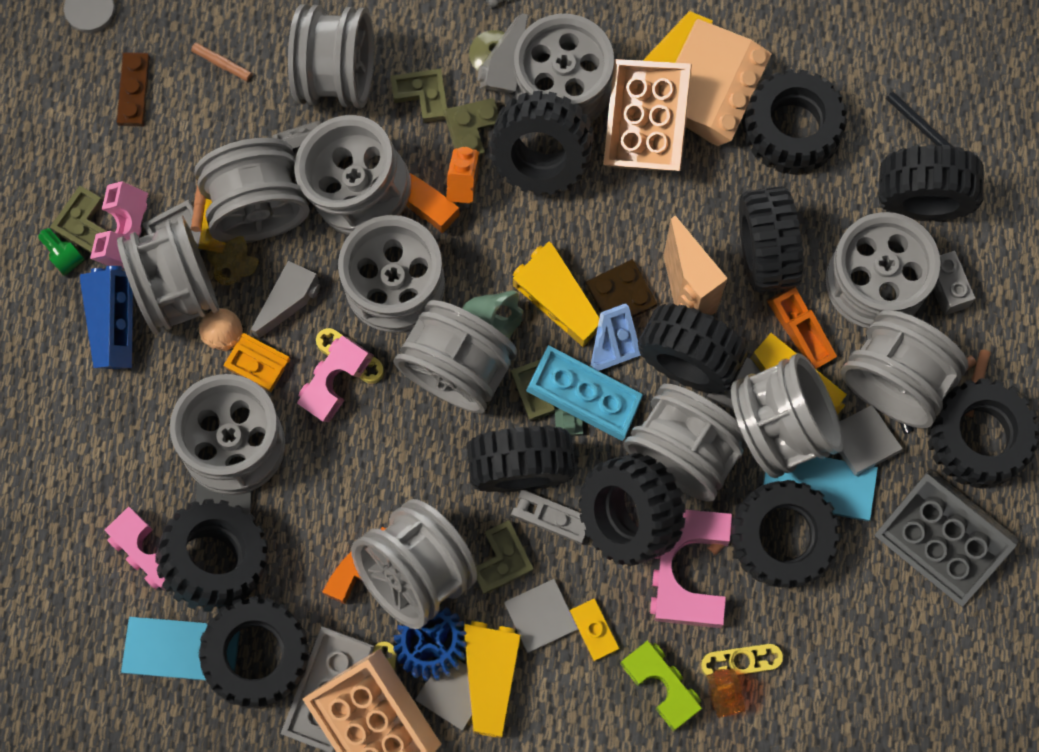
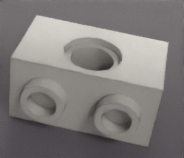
(952, 286)

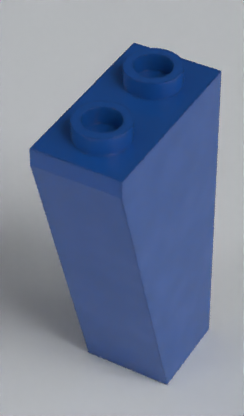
(108, 316)

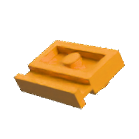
(257, 362)

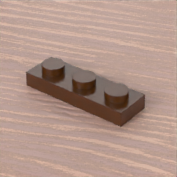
(133, 89)

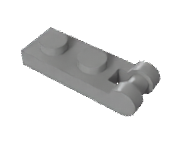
(550, 516)

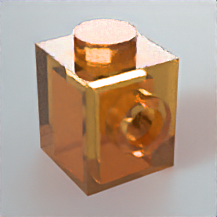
(725, 692)

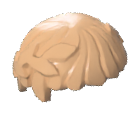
(220, 329)

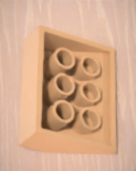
(722, 79)
(647, 115)
(691, 272)
(370, 711)

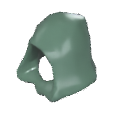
(487, 305)

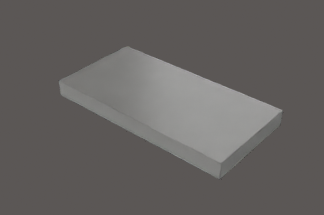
(329, 658)

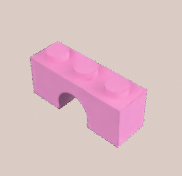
(127, 207)
(319, 395)
(128, 534)

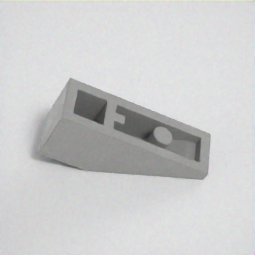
(498, 69)
(288, 296)

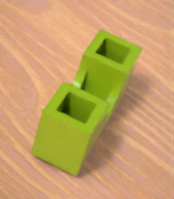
(648, 663)

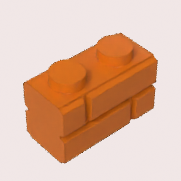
(462, 175)

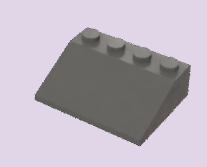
(946, 537)

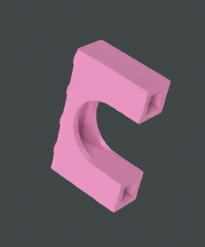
(672, 601)

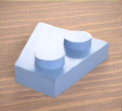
(615, 338)

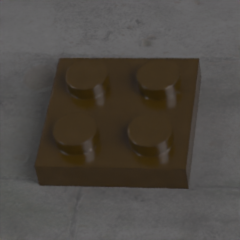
(622, 286)

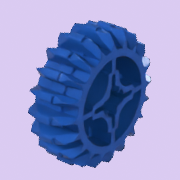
(438, 634)

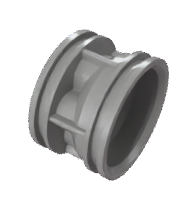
(555, 36)
(363, 191)
(880, 231)
(368, 246)
(167, 275)
(220, 397)
(786, 416)
(691, 439)

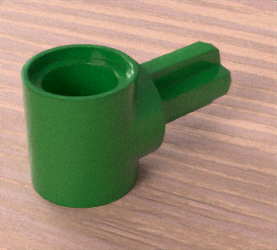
(62, 254)

